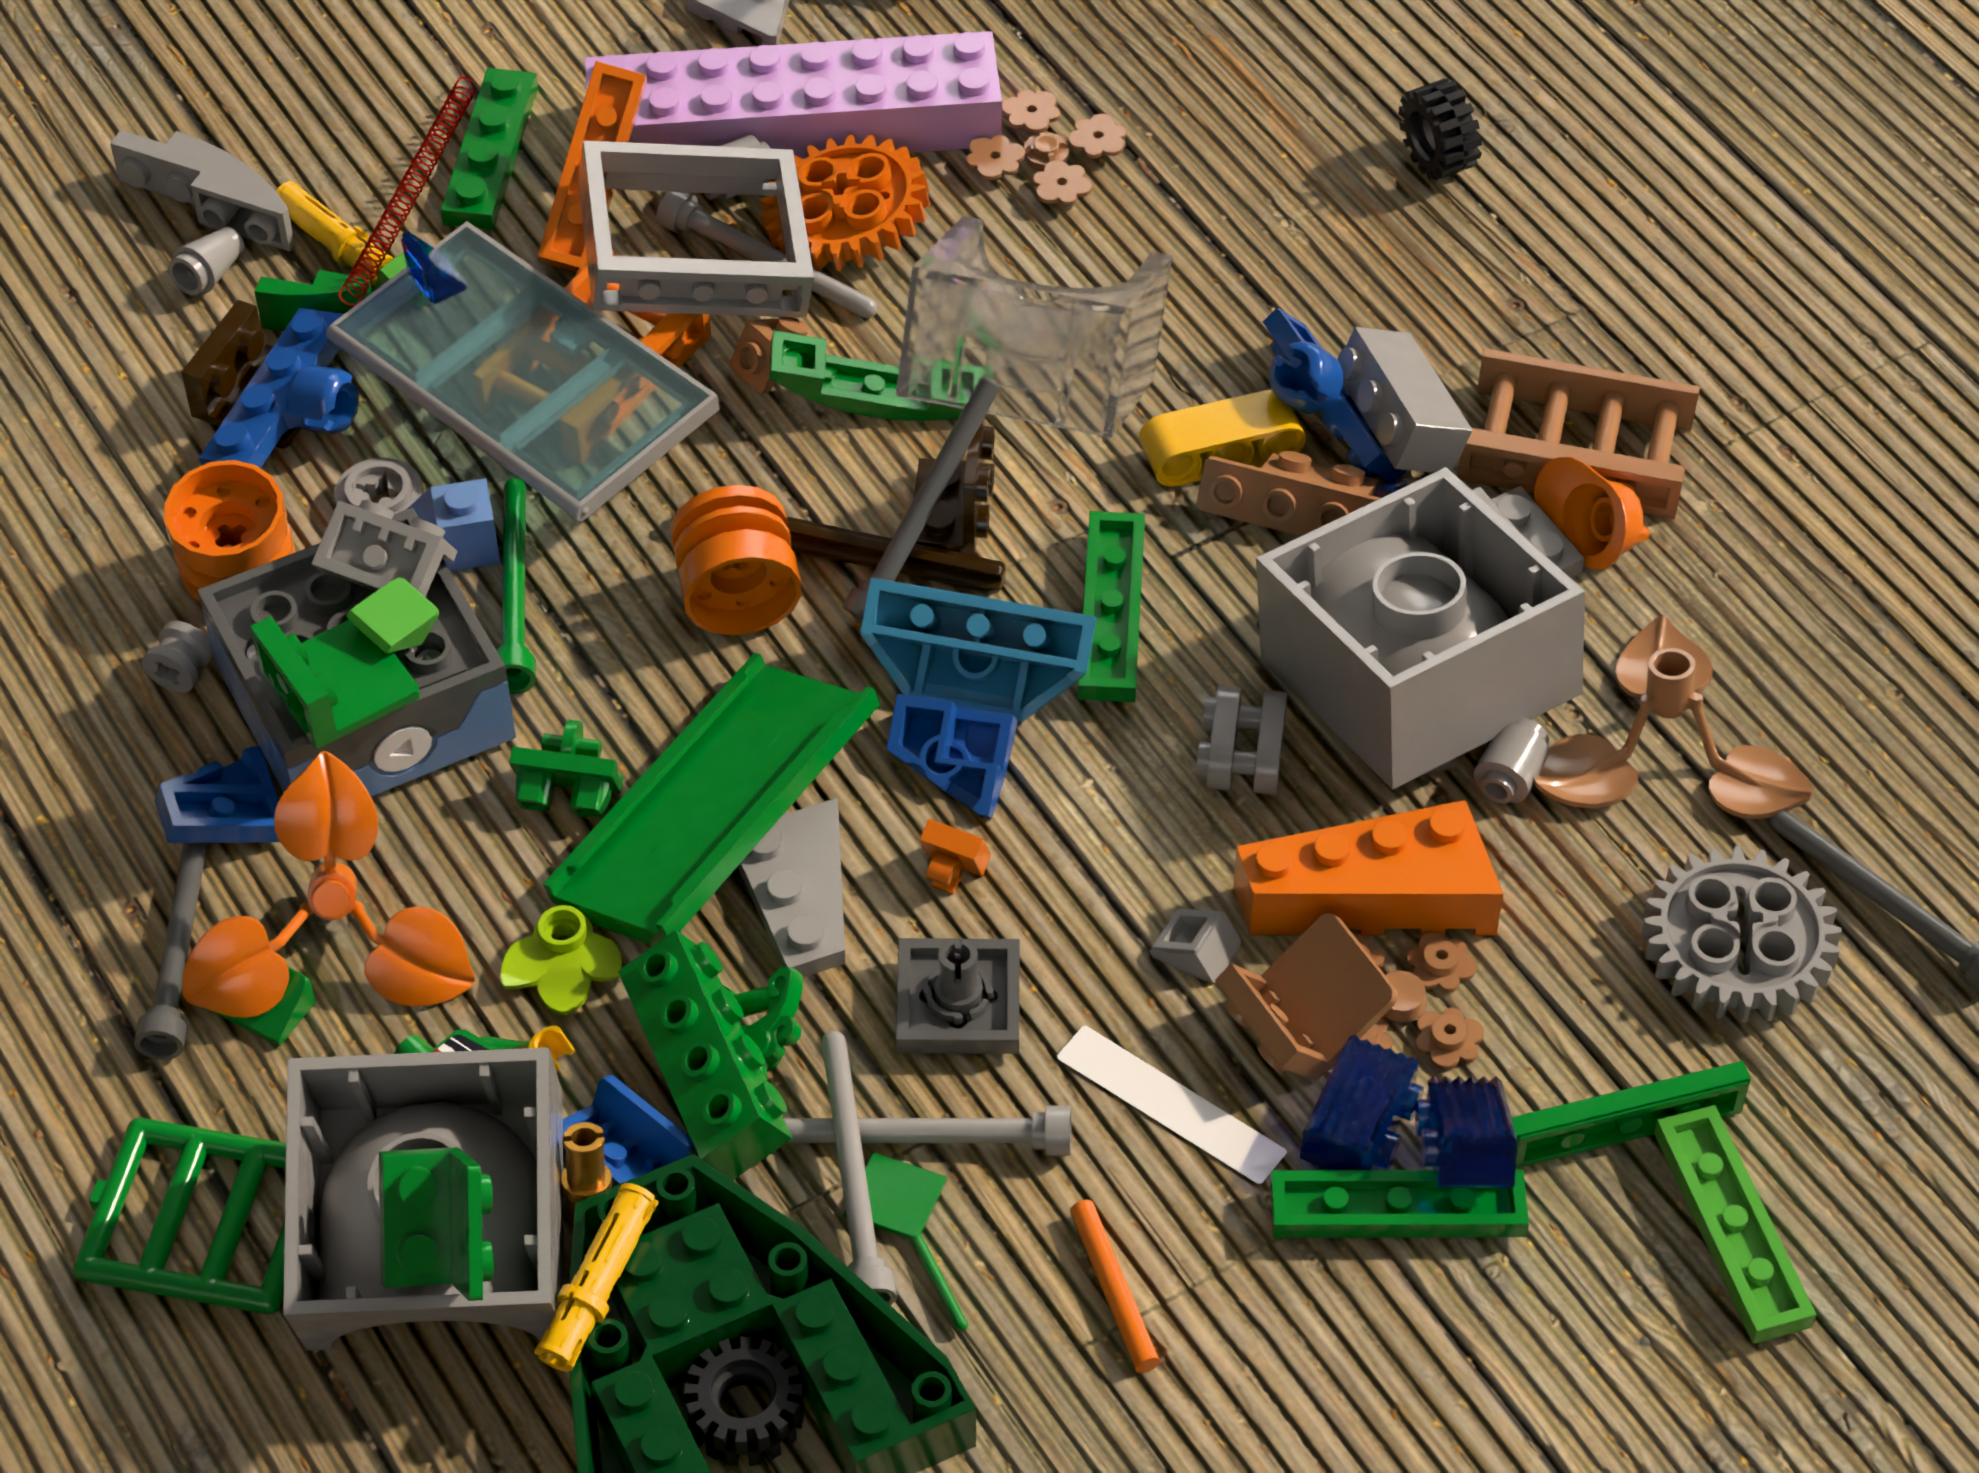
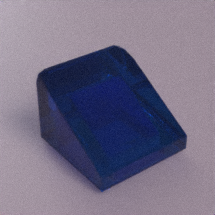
(431, 270)

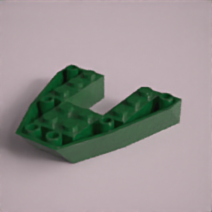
(735, 1268)

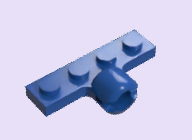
(1313, 382)
(288, 392)

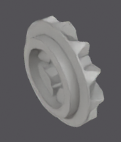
(372, 476)

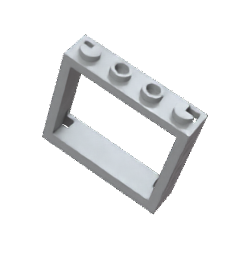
(687, 283)

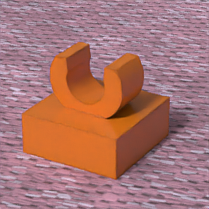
(951, 854)

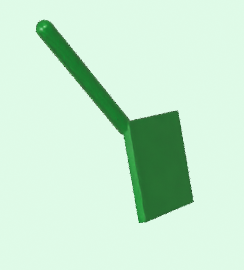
(902, 1205)

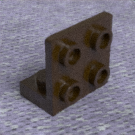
(226, 366)
(959, 512)

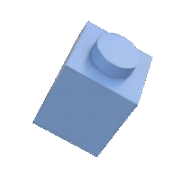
(467, 518)

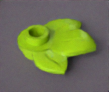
(561, 967)

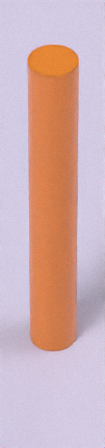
(1114, 1286)

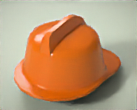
(1592, 512)

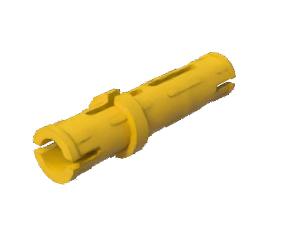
(327, 228)
(585, 1298)

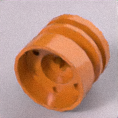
(225, 522)
(735, 560)

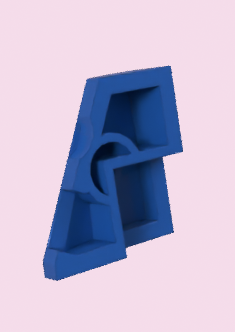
(954, 748)

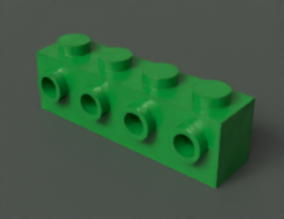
(706, 1054)

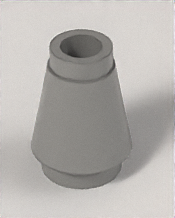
(204, 261)

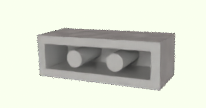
(1403, 400)

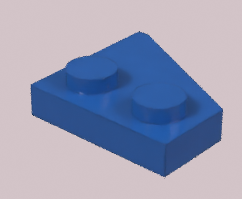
(220, 803)

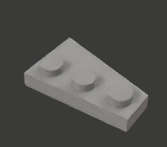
(799, 888)

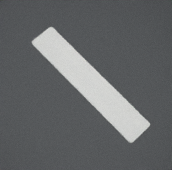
(1172, 1104)

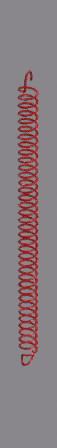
(392, 200)

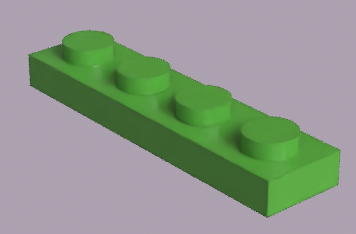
(1734, 1224)

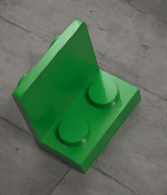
(332, 679)
(434, 1220)

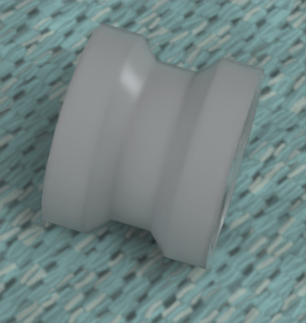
(178, 656)

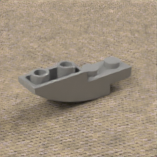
(211, 179)

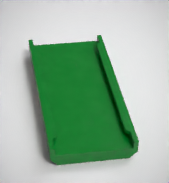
(708, 801)

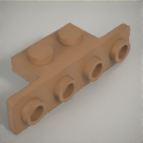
(1284, 492)

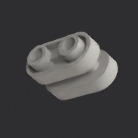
(1220, 758)

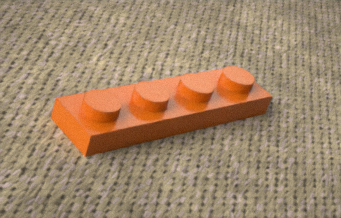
(605, 116)

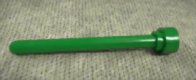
(515, 655)

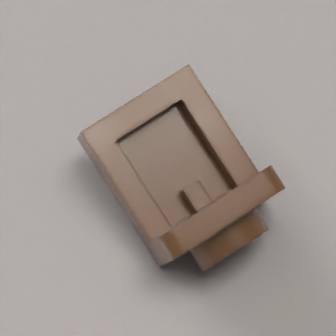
(753, 349)

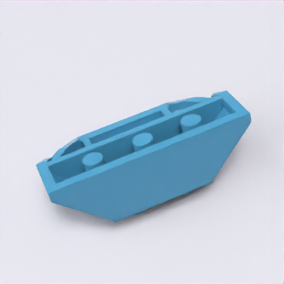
(975, 647)

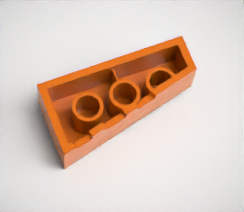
(1373, 874)

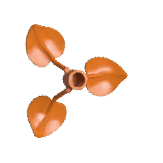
(327, 816)

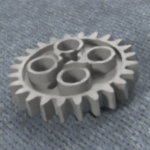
(1794, 933)

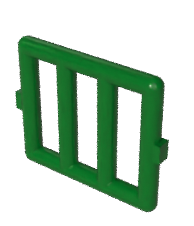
(149, 1276)

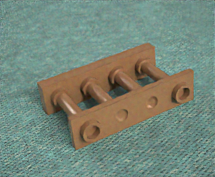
(1516, 461)

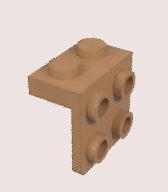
(1310, 998)

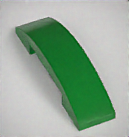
(845, 383)

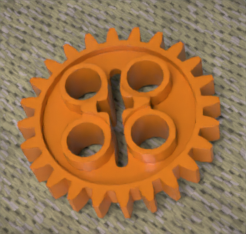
(854, 200)

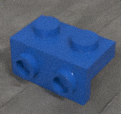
(633, 1130)

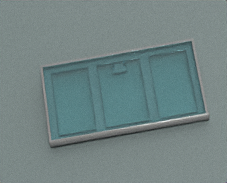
(527, 373)

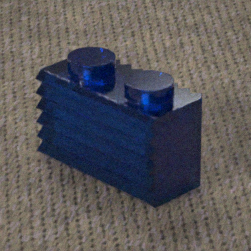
(1362, 1109)
(1467, 1133)

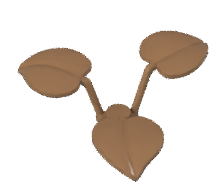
(1668, 678)

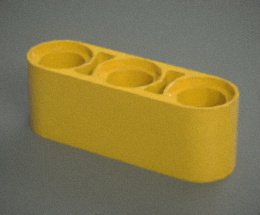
(1233, 429)

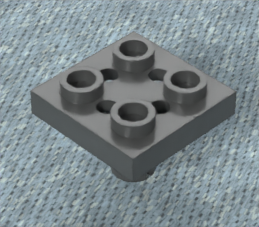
(958, 978)

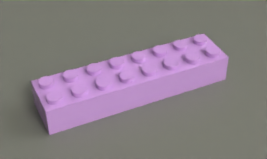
(904, 89)

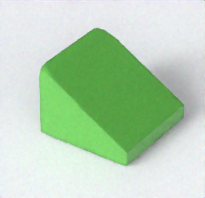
(395, 616)

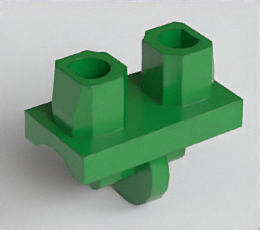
(566, 762)

